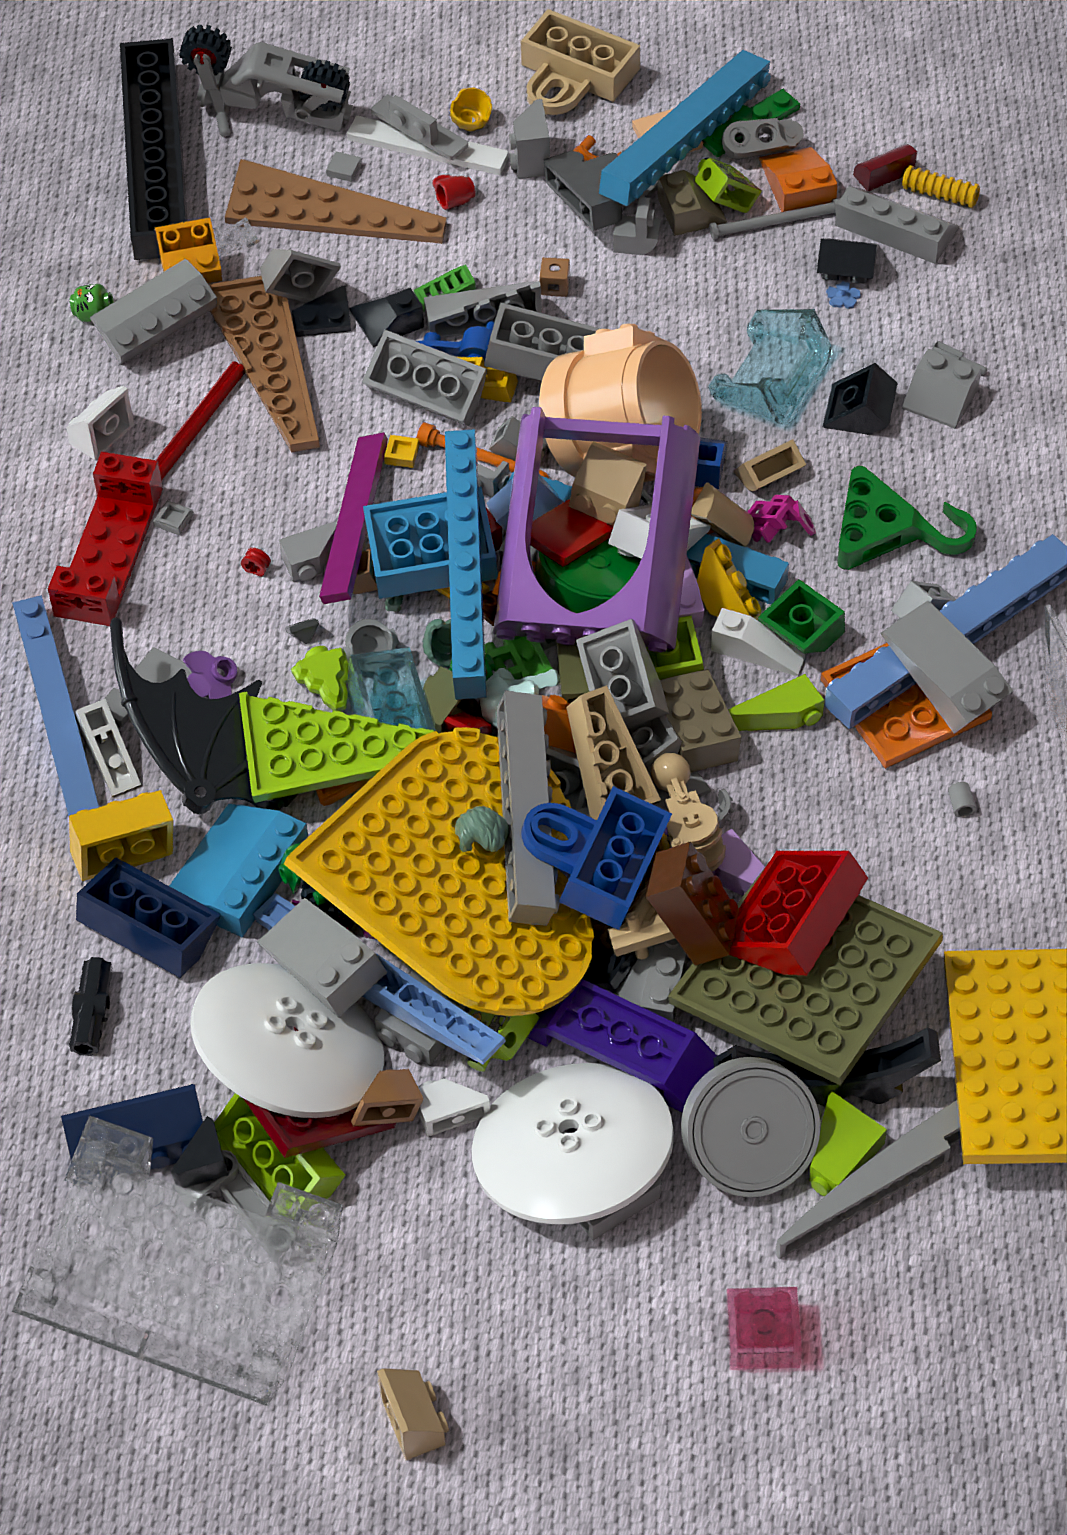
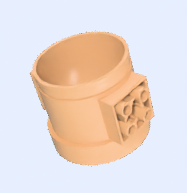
(624, 379)

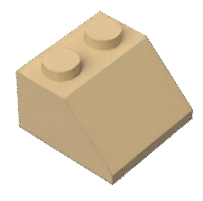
(607, 483)
(411, 1411)

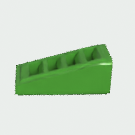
(452, 278)

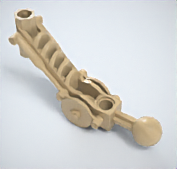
(689, 823)

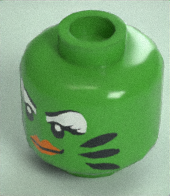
(89, 300)

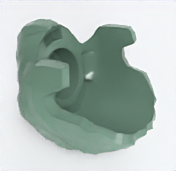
(438, 642)
(481, 826)

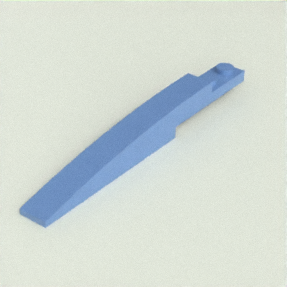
(55, 705)
(412, 1001)

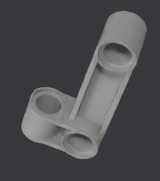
(236, 1188)

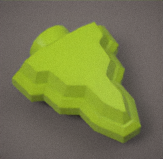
(325, 674)

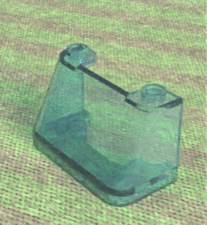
(780, 368)

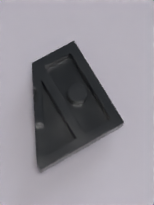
(323, 315)
(607, 969)

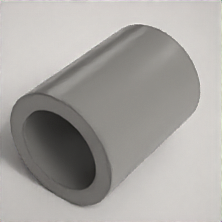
(961, 799)

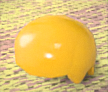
(469, 104)

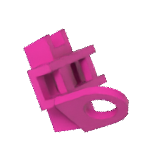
(774, 514)

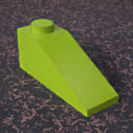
(782, 707)

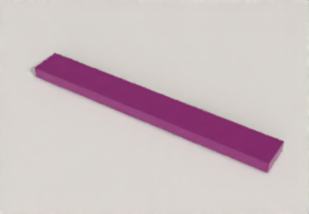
(351, 523)

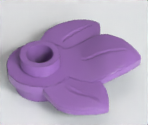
(205, 677)

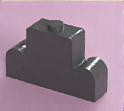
(578, 186)

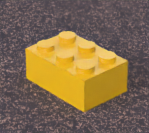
(129, 829)

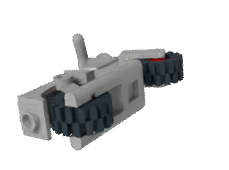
(315, 98)

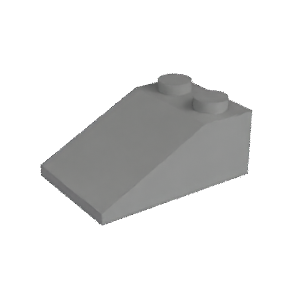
(623, 664)

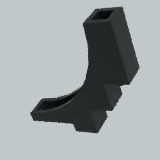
(873, 1078)

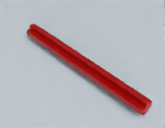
(199, 417)

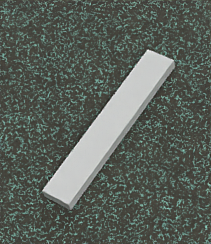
(386, 136)

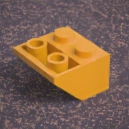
(193, 242)

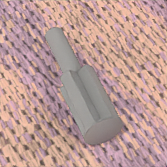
(952, 352)

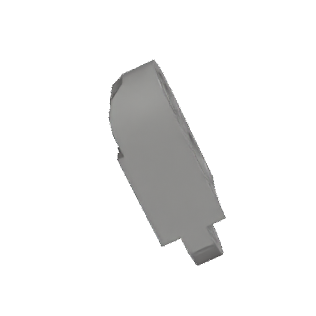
(782, 133)

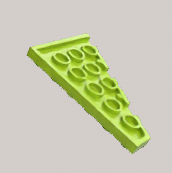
(310, 749)

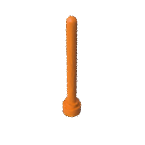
(430, 436)

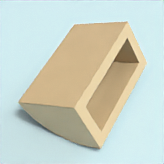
(770, 466)
(723, 515)

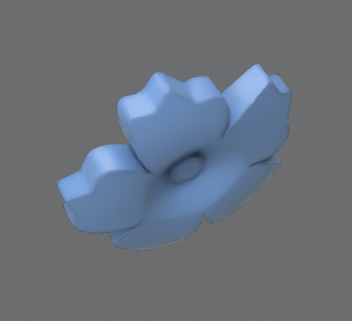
(843, 295)

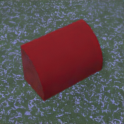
(885, 167)

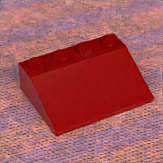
(796, 909)

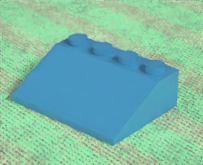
(412, 544)
(239, 863)

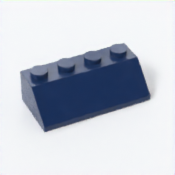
(146, 916)
(165, 1116)

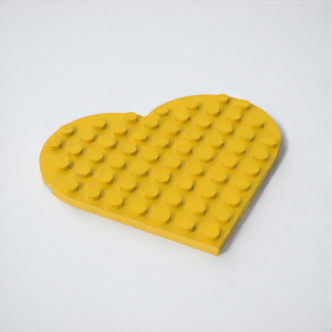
(443, 911)

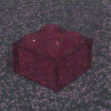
(763, 1328)

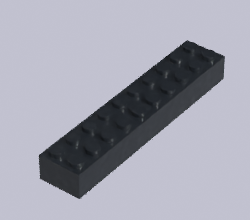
(152, 141)

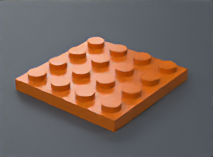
(902, 725)

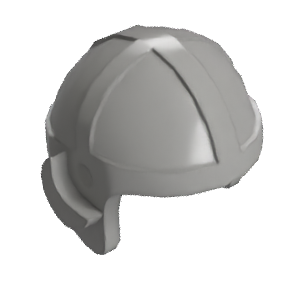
(369, 636)

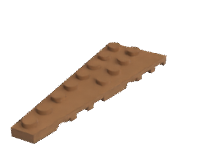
(296, 202)
(266, 345)

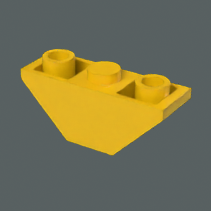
(722, 584)

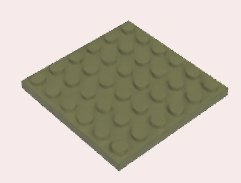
(823, 1016)

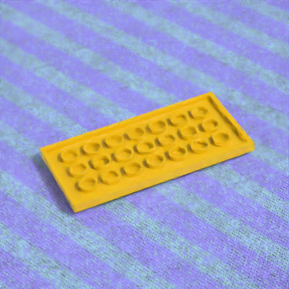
(1009, 1053)

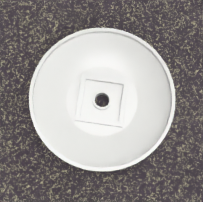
(302, 1073)
(580, 1175)

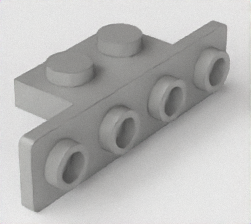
(419, 126)

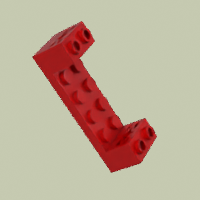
(111, 540)

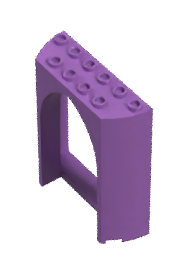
(655, 588)

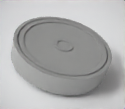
(750, 1127)

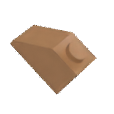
(389, 1099)

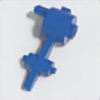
(473, 343)

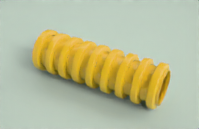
(941, 186)

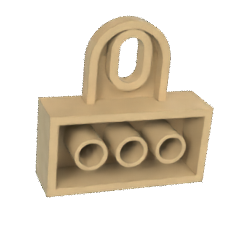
(576, 60)

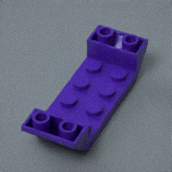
(628, 1040)

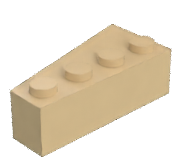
(606, 751)

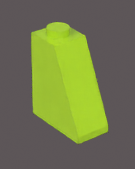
(844, 1144)

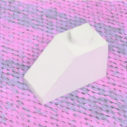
(449, 1106)

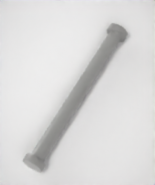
(772, 219)

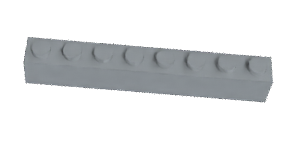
(523, 787)

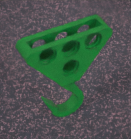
(890, 522)

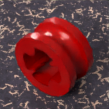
(255, 561)

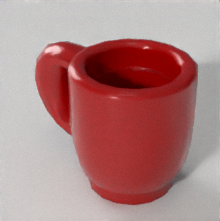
(453, 190)

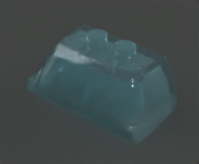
(388, 688)

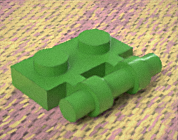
(526, 656)

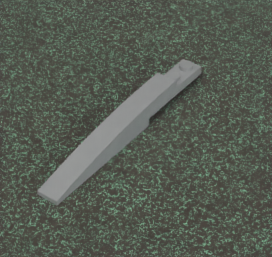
(889, 1171)

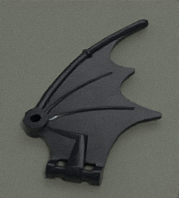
(189, 736)

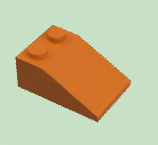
(799, 178)

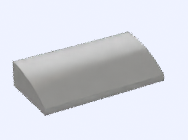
(426, 377)

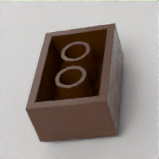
(692, 903)

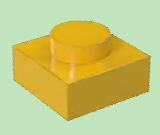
(401, 451)

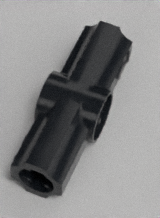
(90, 1006)

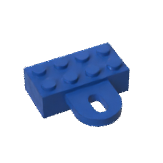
(602, 854)

